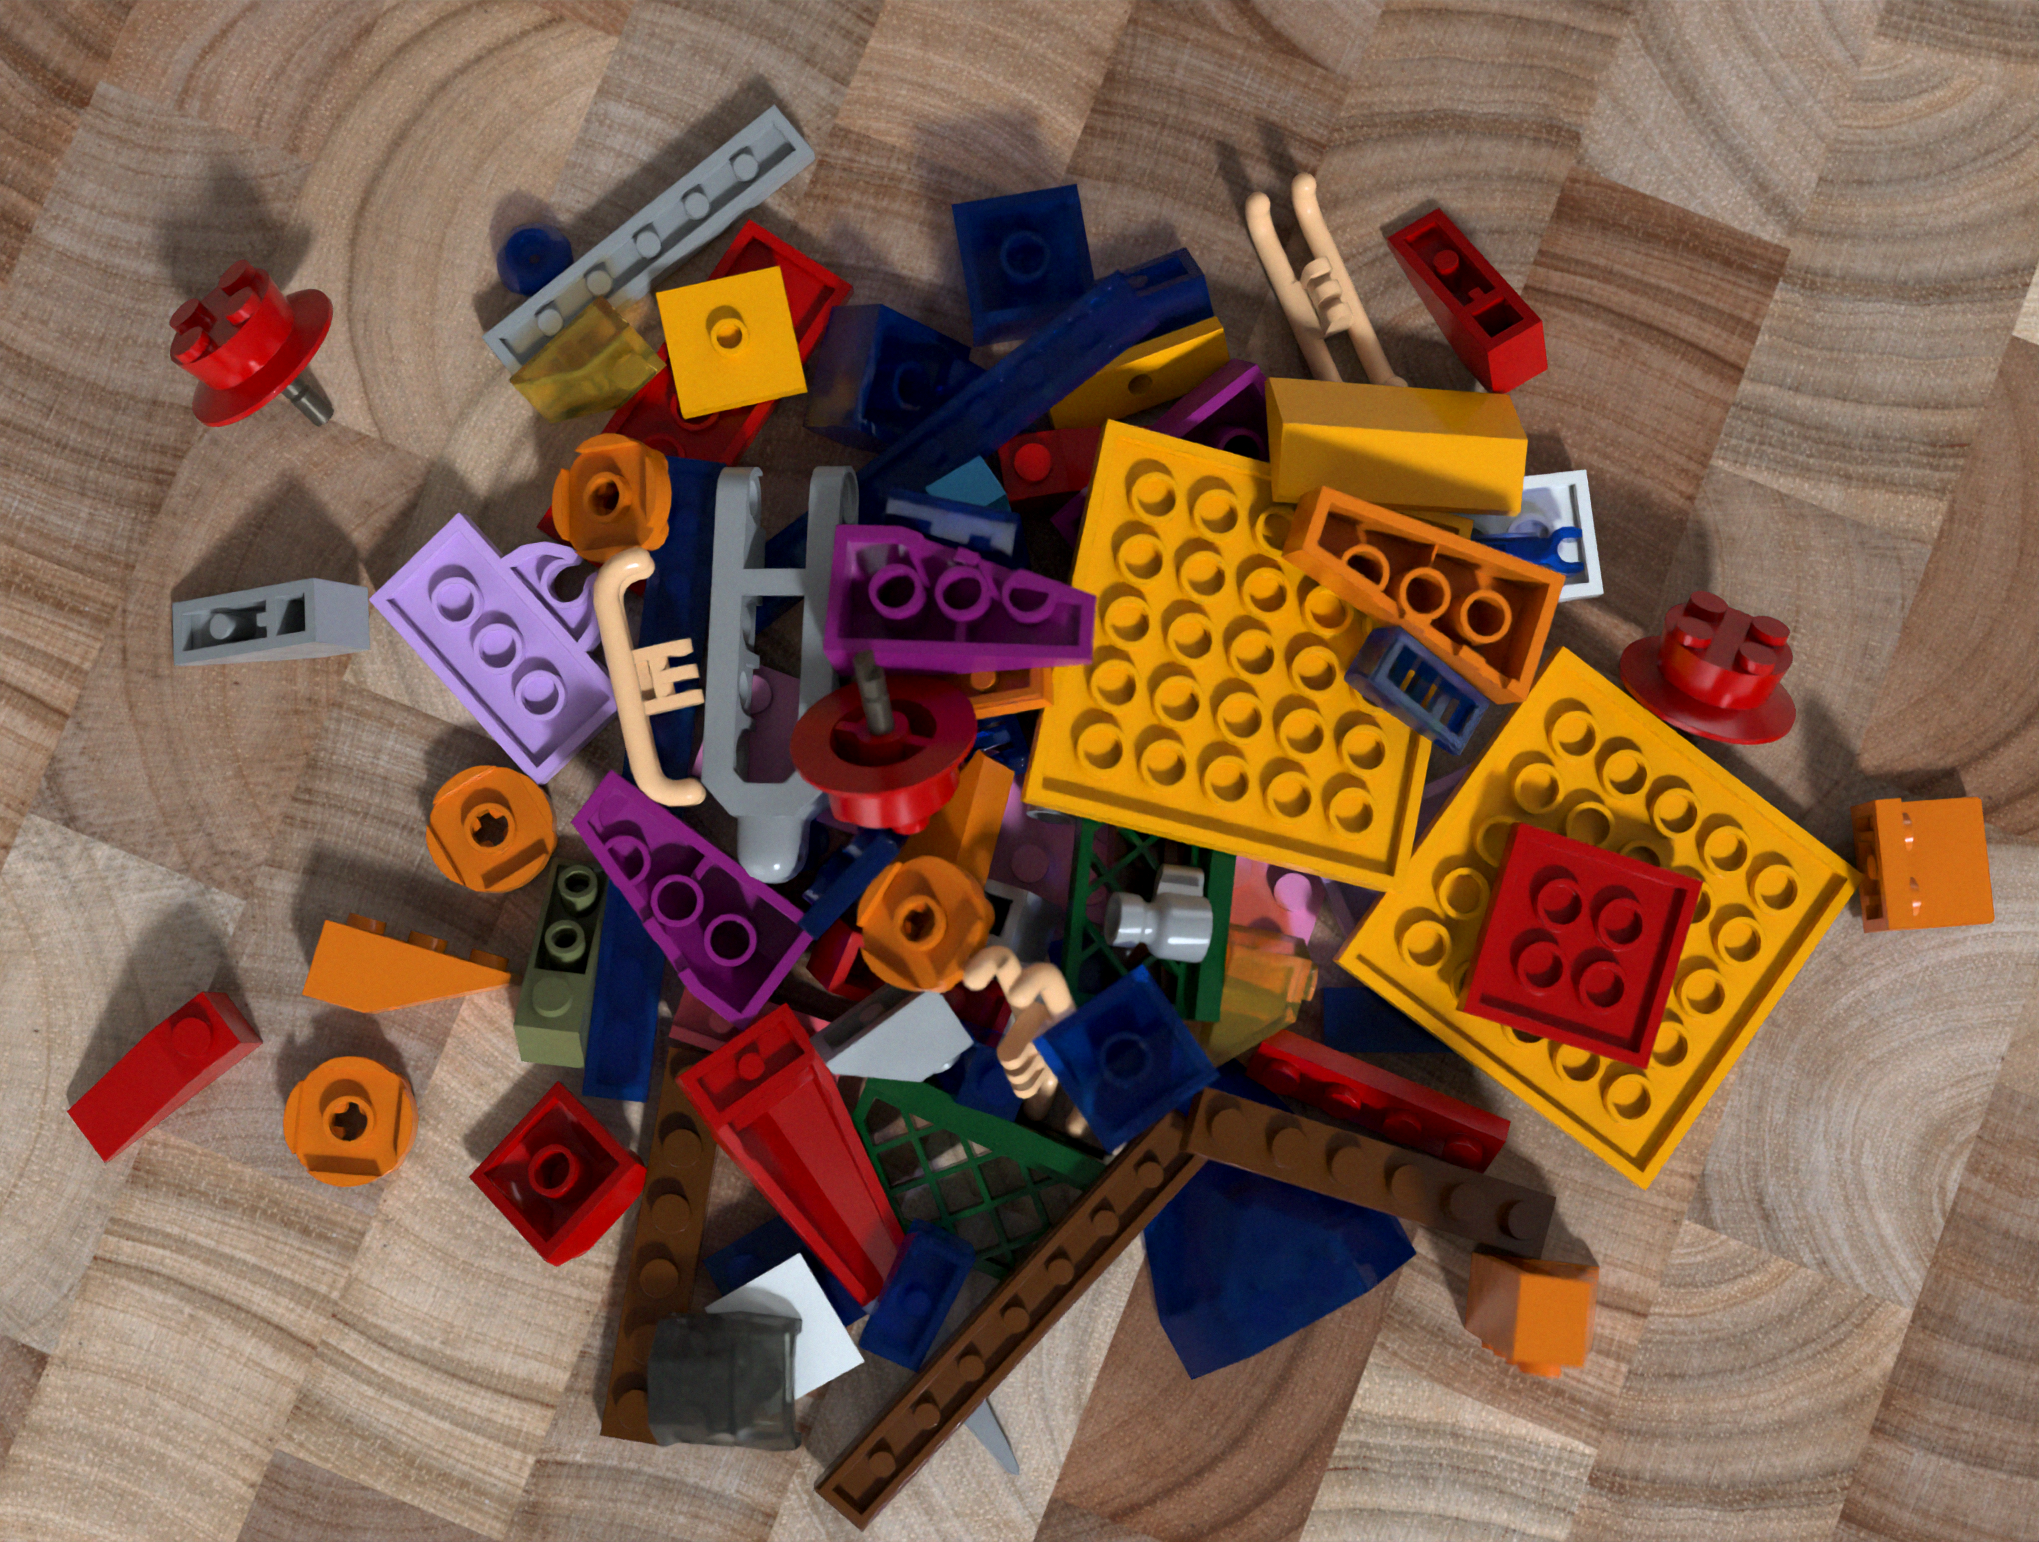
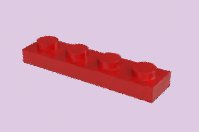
(1378, 1100)

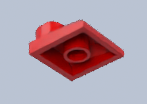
(561, 1177)

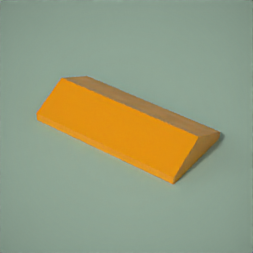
(1396, 446)

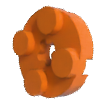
(642, 502)
(456, 821)
(960, 922)
(323, 1146)

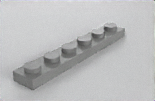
(659, 235)

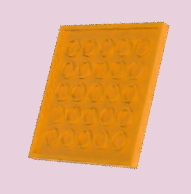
(1223, 677)
(1622, 780)

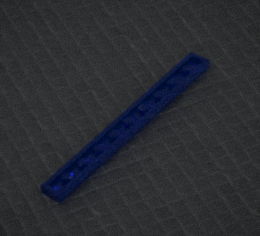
(629, 959)

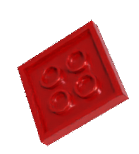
(1579, 945)

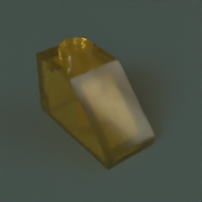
(588, 366)
(1261, 990)

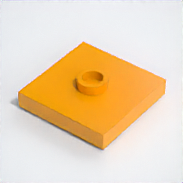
(731, 342)

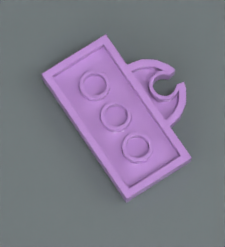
(506, 641)

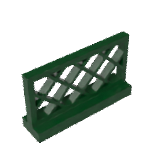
(1194, 987)
(1024, 1141)

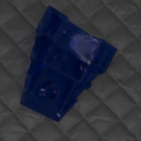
(1258, 1258)

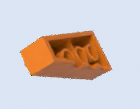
(1453, 595)
(1532, 1311)

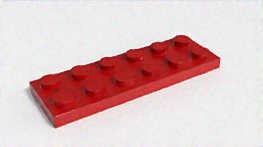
(724, 436)

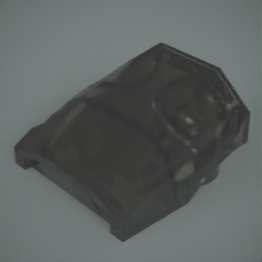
(724, 1380)

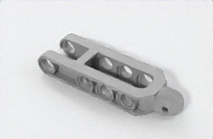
(771, 816)

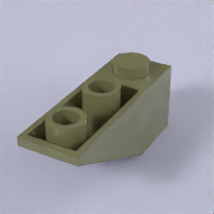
(563, 966)

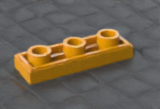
(1145, 376)

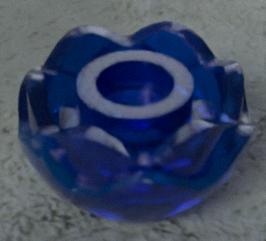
(523, 242)

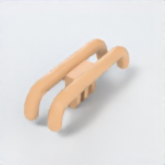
(1324, 297)
(643, 679)
(1021, 1061)

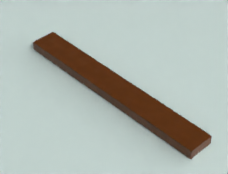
(1009, 1322)

